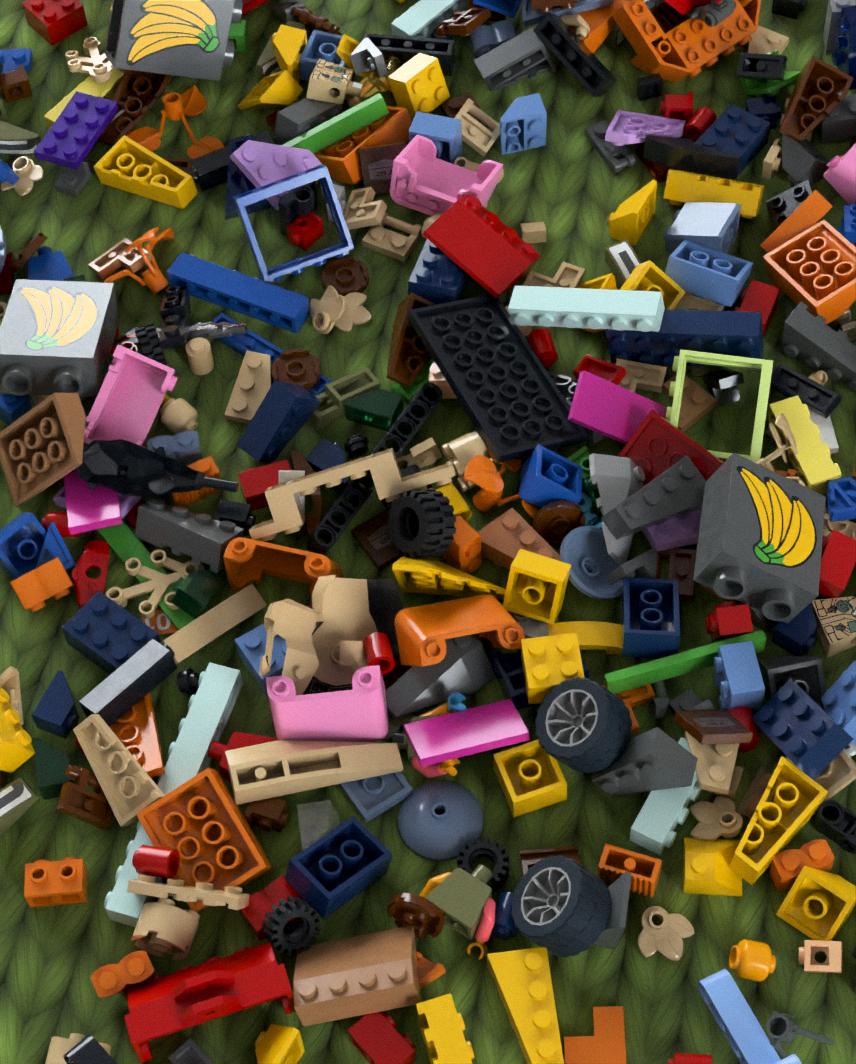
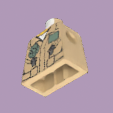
(332, 83)
(835, 623)

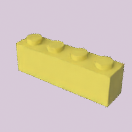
(88, 86)
(814, 456)

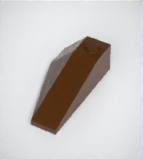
(145, 91)
(814, 97)
(407, 350)

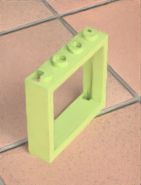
(762, 365)

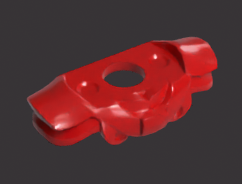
(94, 555)

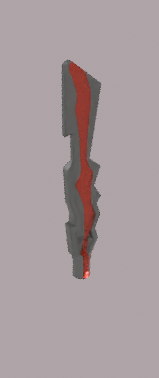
(207, 330)

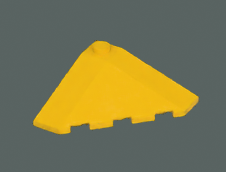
(435, 578)

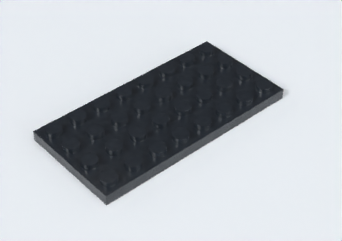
(496, 377)

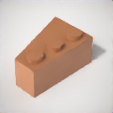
(507, 535)

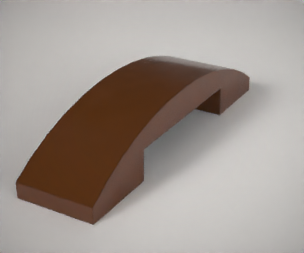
(313, 518)

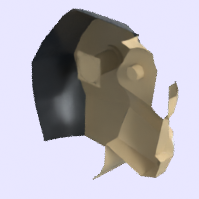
(329, 638)

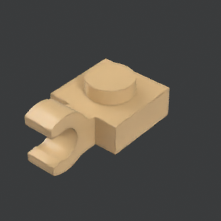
(772, 160)
(421, 455)

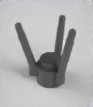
(784, 1030)

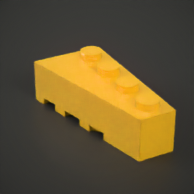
(696, 187)
(528, 997)
(443, 1031)

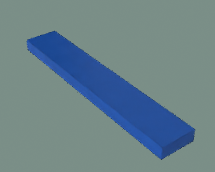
(255, 343)

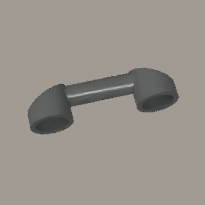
(659, 704)

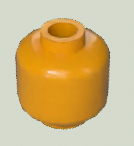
(752, 960)

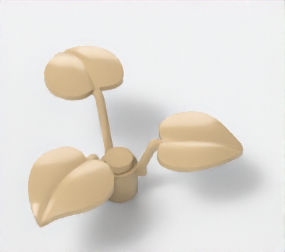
(782, 423)

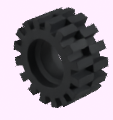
(149, 343)
(491, 851)
(301, 935)

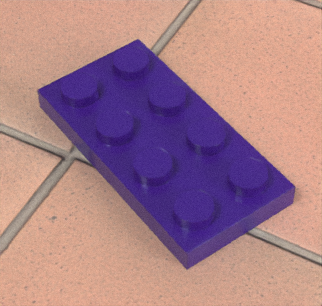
(76, 130)

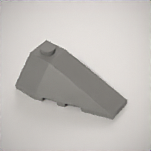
(616, 482)

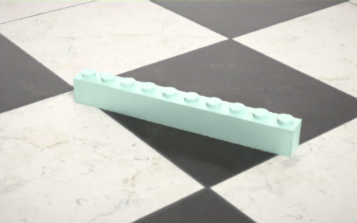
(187, 758)

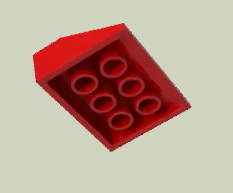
(482, 245)

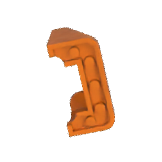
(250, 559)
(424, 628)

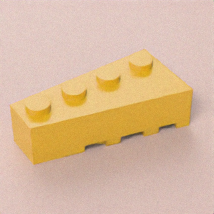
(143, 173)
(14, 741)
(781, 813)

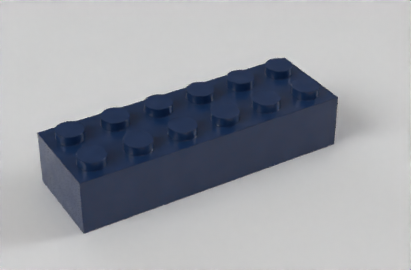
(693, 330)

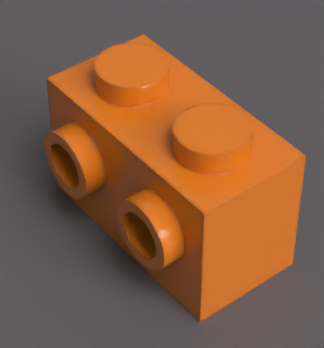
(56, 882)

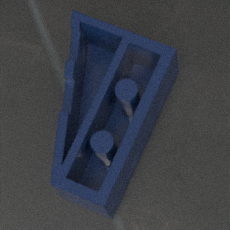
(277, 420)

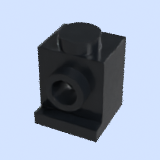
(236, 512)

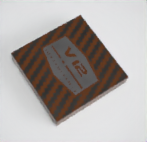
(378, 165)
(375, 540)
(713, 727)

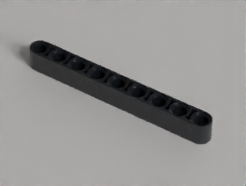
(354, 492)

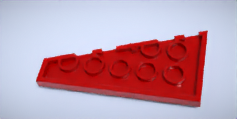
(661, 444)

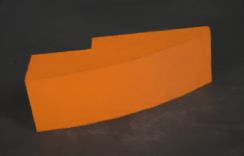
(801, 219)

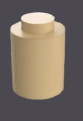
(199, 356)

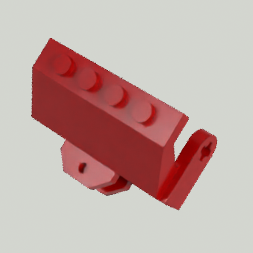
(204, 994)

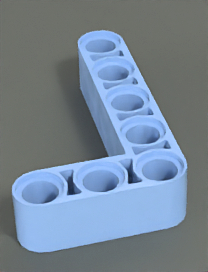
(739, 1021)

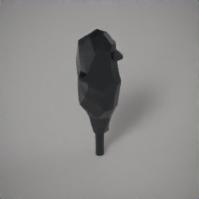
(141, 471)

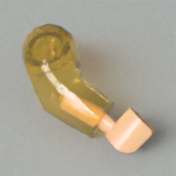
(373, 83)

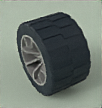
(583, 725)
(561, 906)

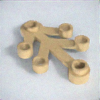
(100, 71)
(158, 582)

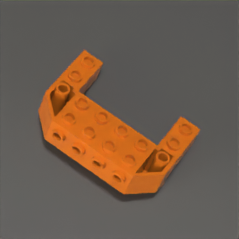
(688, 45)

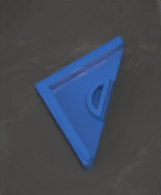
(53, 548)

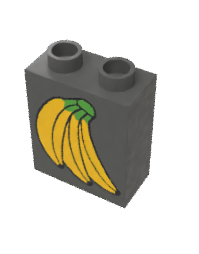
(173, 36)
(57, 337)
(760, 539)

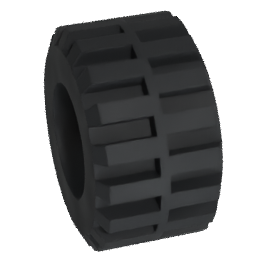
(421, 523)

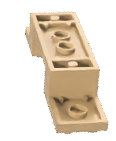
(386, 475)

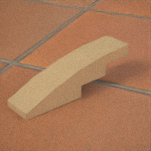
(215, 623)

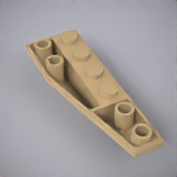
(304, 765)

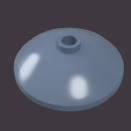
(590, 563)
(442, 835)

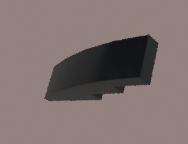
(689, 157)

